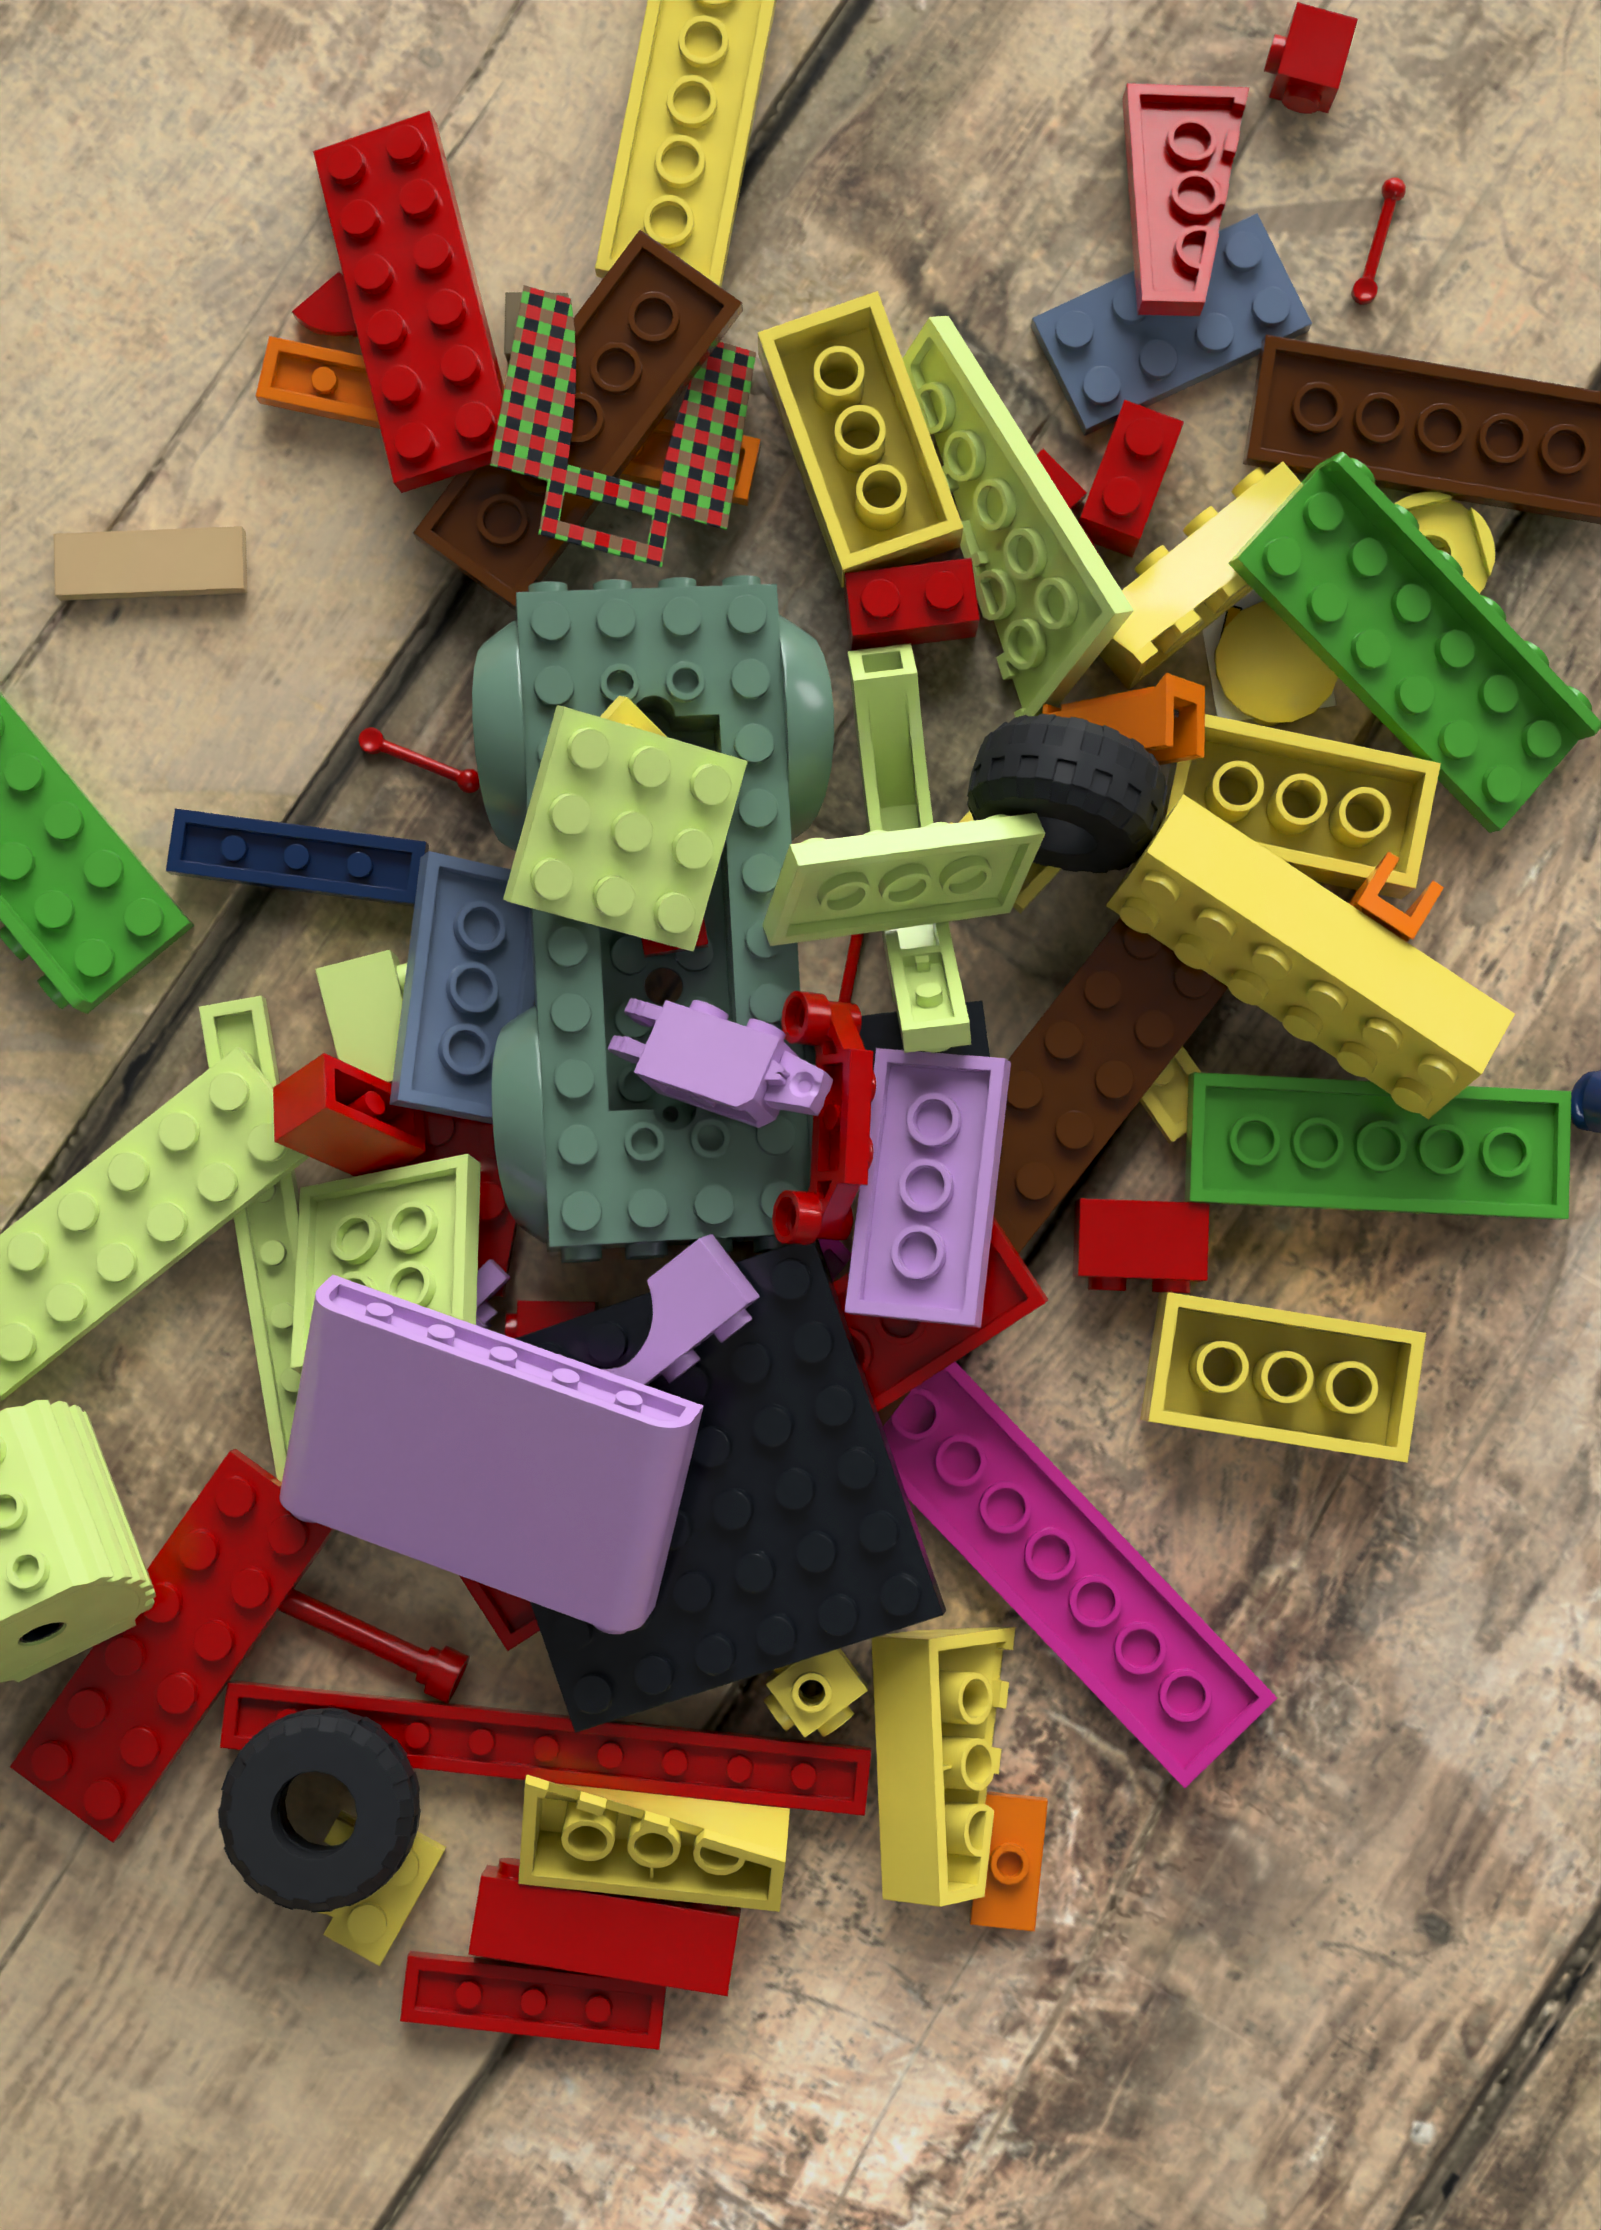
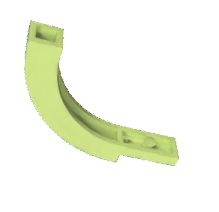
(897, 798)

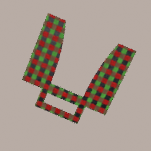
(538, 428)

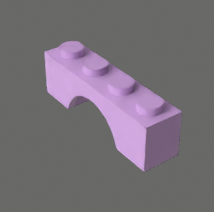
(691, 1300)

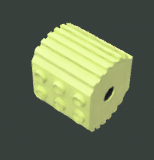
(64, 1542)

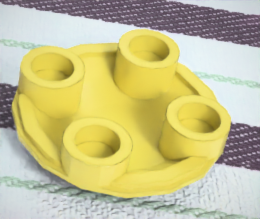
(1270, 668)

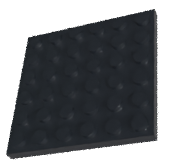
(787, 1512)

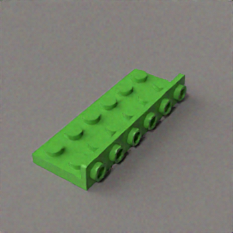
(1415, 639)
(70, 880)

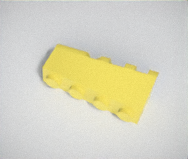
(1192, 583)
(936, 1759)
(653, 1845)

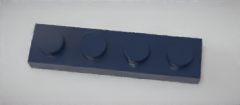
(295, 857)

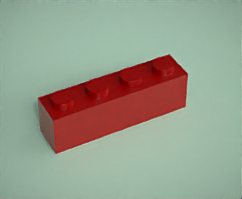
(604, 1933)

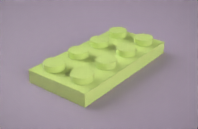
(901, 878)

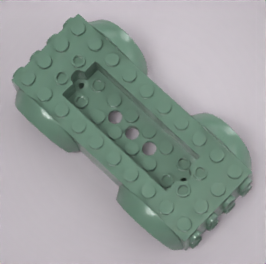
(577, 1135)

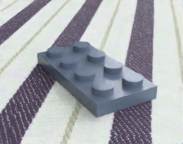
(1114, 355)
(461, 986)

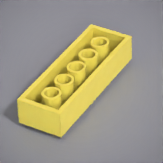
(1310, 960)

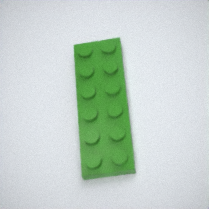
(1360, 1151)

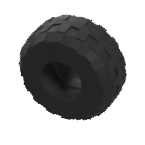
(1084, 780)
(264, 1842)

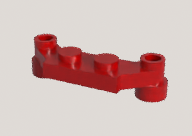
(840, 1131)

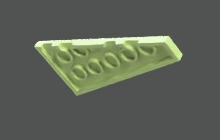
(1027, 549)

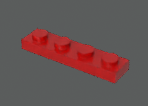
(531, 2000)

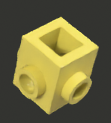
(821, 1712)

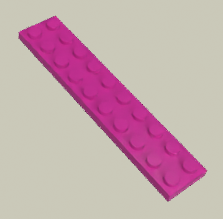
(1068, 1571)

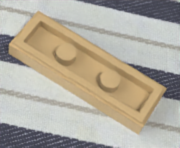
(150, 563)

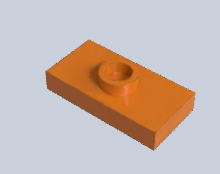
(1012, 1863)

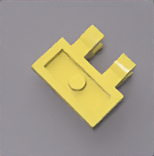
(375, 1921)

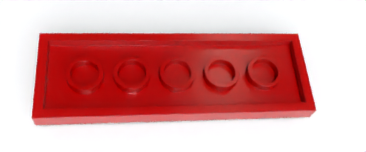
(414, 299)
(154, 1683)

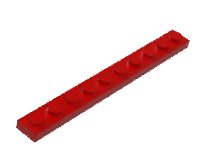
(604, 1756)

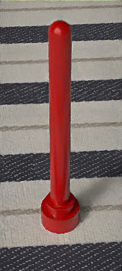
(435, 1669)

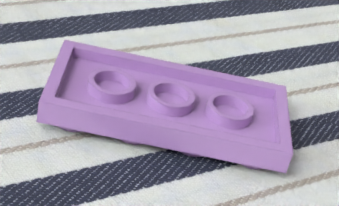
(929, 1188)

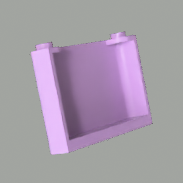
(487, 1456)

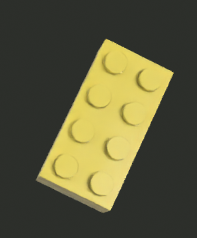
(859, 437)
(1313, 800)
(1283, 1376)

